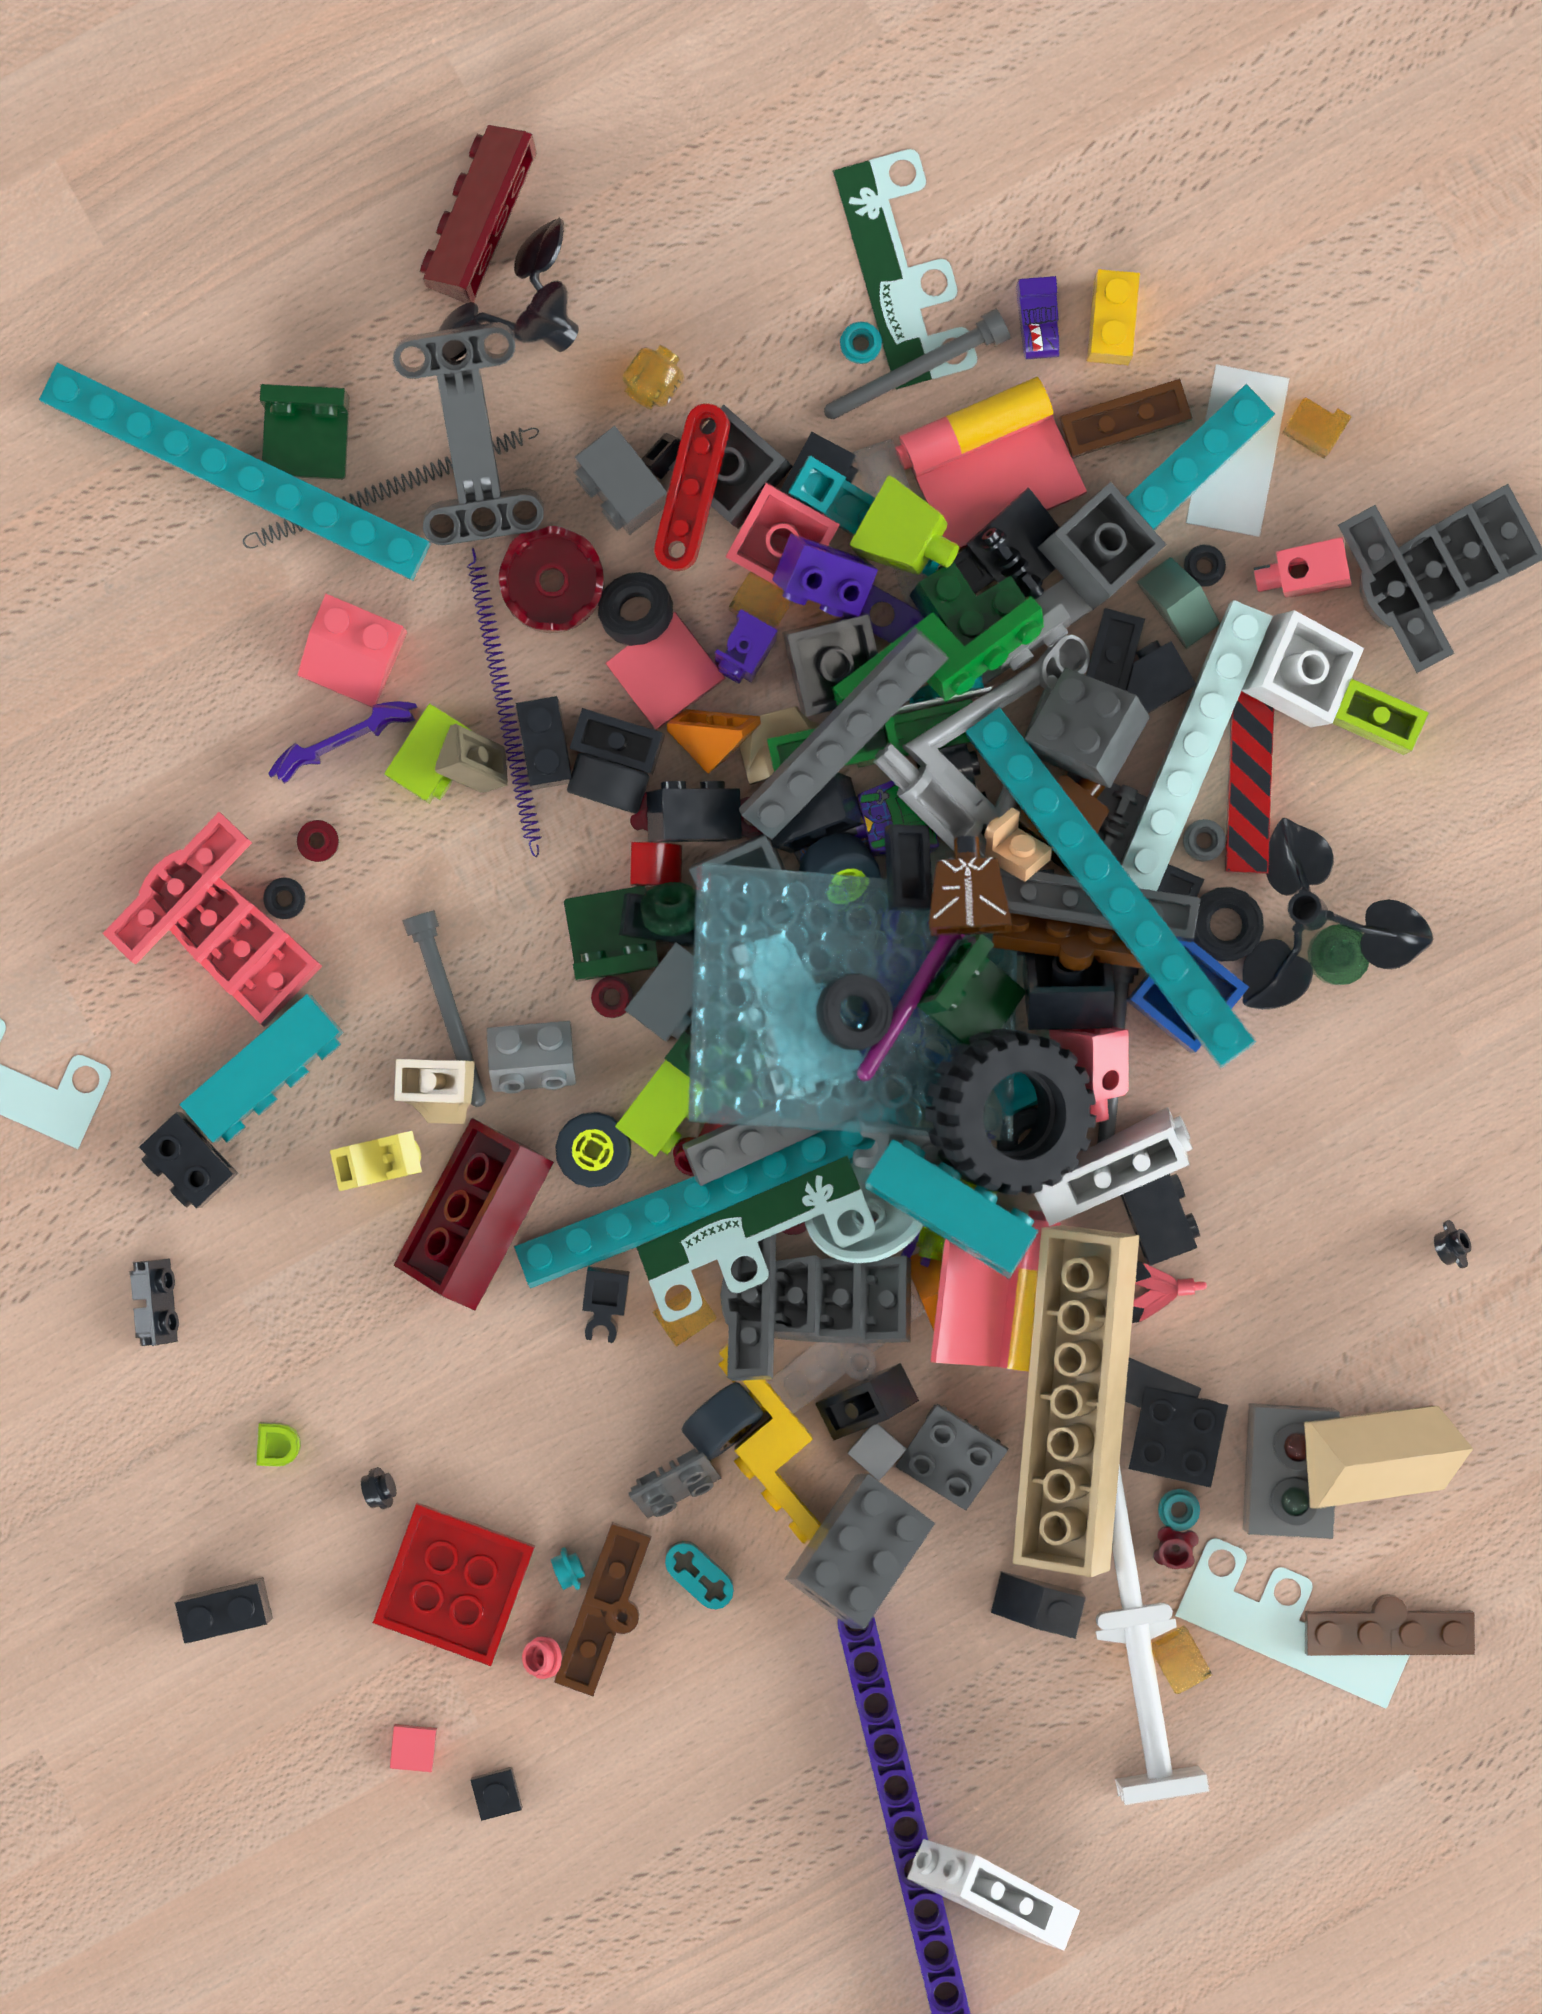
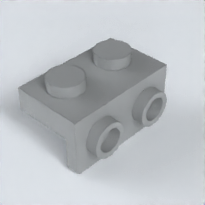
(531, 1056)

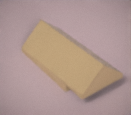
(1381, 1455)

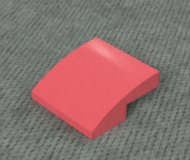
(666, 673)

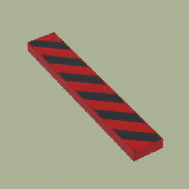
(1249, 786)

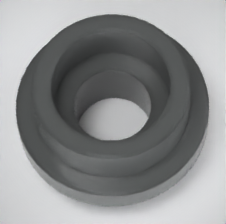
(1217, 840)

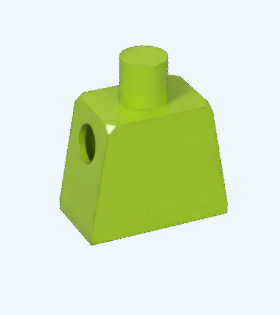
(903, 531)

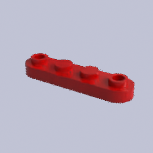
(692, 487)

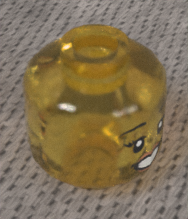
(653, 377)

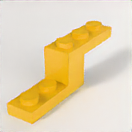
(771, 1448)

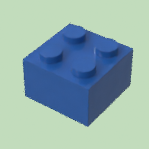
(1155, 1006)

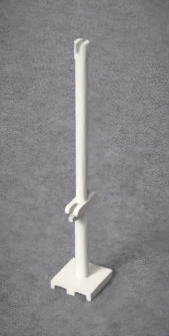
(1136, 1627)

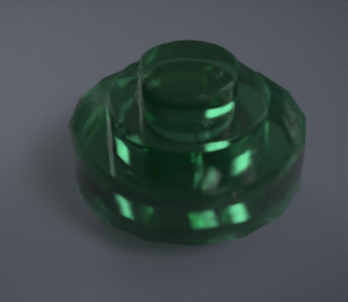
(669, 909)
(1337, 955)

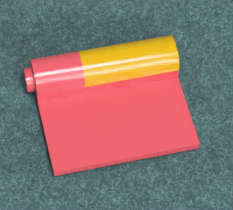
(989, 455)
(984, 1314)

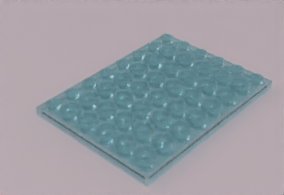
(759, 967)

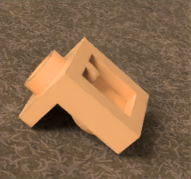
(1015, 849)

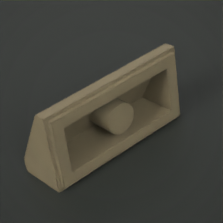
(472, 760)

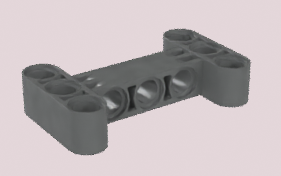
(469, 434)

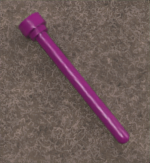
(907, 1005)

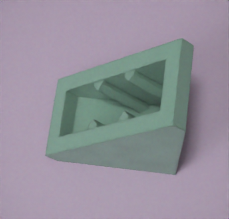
(1179, 601)

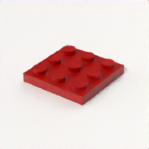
(453, 1584)

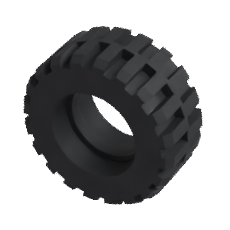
(1059, 1123)

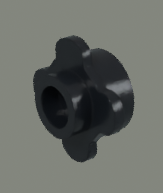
(1452, 1245)

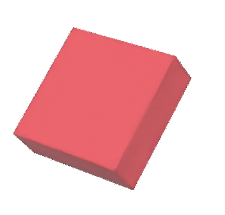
(413, 1748)

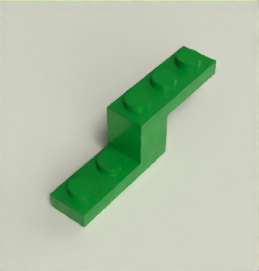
(963, 662)
(897, 731)

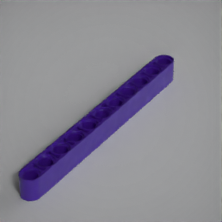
(902, 1805)

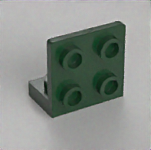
(306, 430)
(596, 941)
(971, 992)

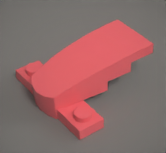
(215, 924)

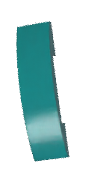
(836, 498)

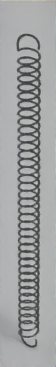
(389, 483)

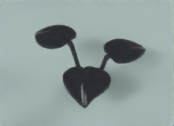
(545, 315)
(1304, 858)

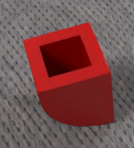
(655, 863)

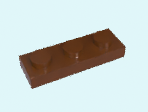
(1126, 418)

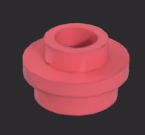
(542, 1657)

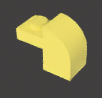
(376, 1160)

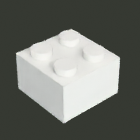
(1302, 669)

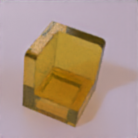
(1316, 427)
(760, 600)
(689, 1325)
(1180, 1660)

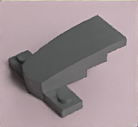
(1438, 567)
(812, 1303)

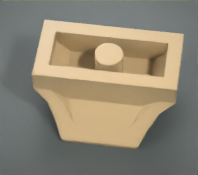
(755, 748)
(436, 1088)

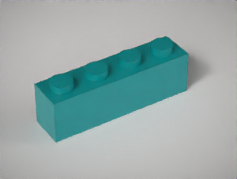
(1200, 456)
(262, 1069)
(952, 1208)

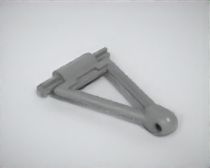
(938, 788)

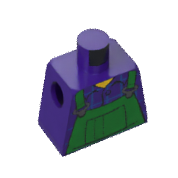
(884, 807)

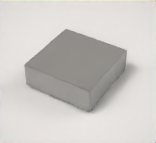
(876, 1451)

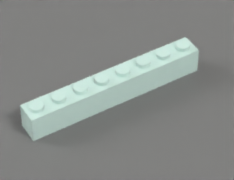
(1194, 744)

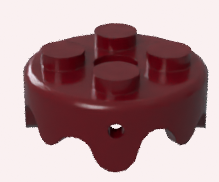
(542, 551)

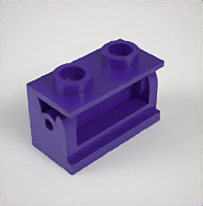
(746, 648)

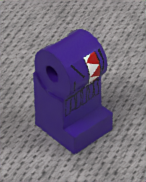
(1038, 316)

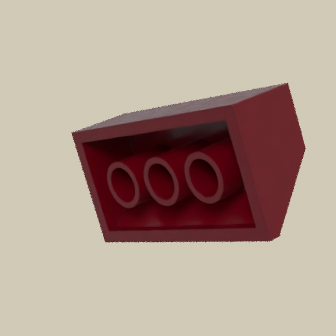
(479, 213)
(473, 1214)

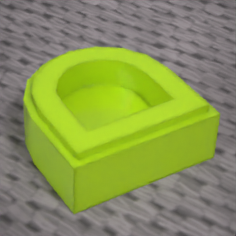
(277, 1444)

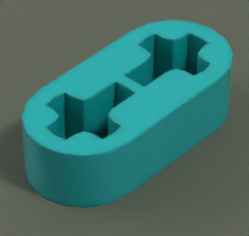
(692, 1582)

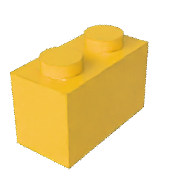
(1113, 317)

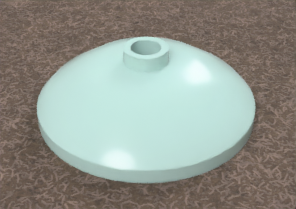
(891, 1234)

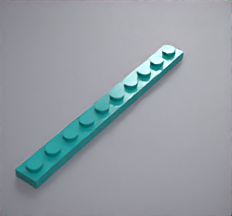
(235, 471)
(1110, 888)
(675, 1207)

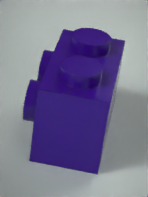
(824, 576)

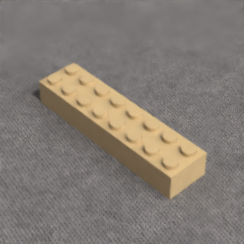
(1075, 1400)

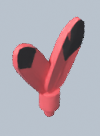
(1162, 1290)

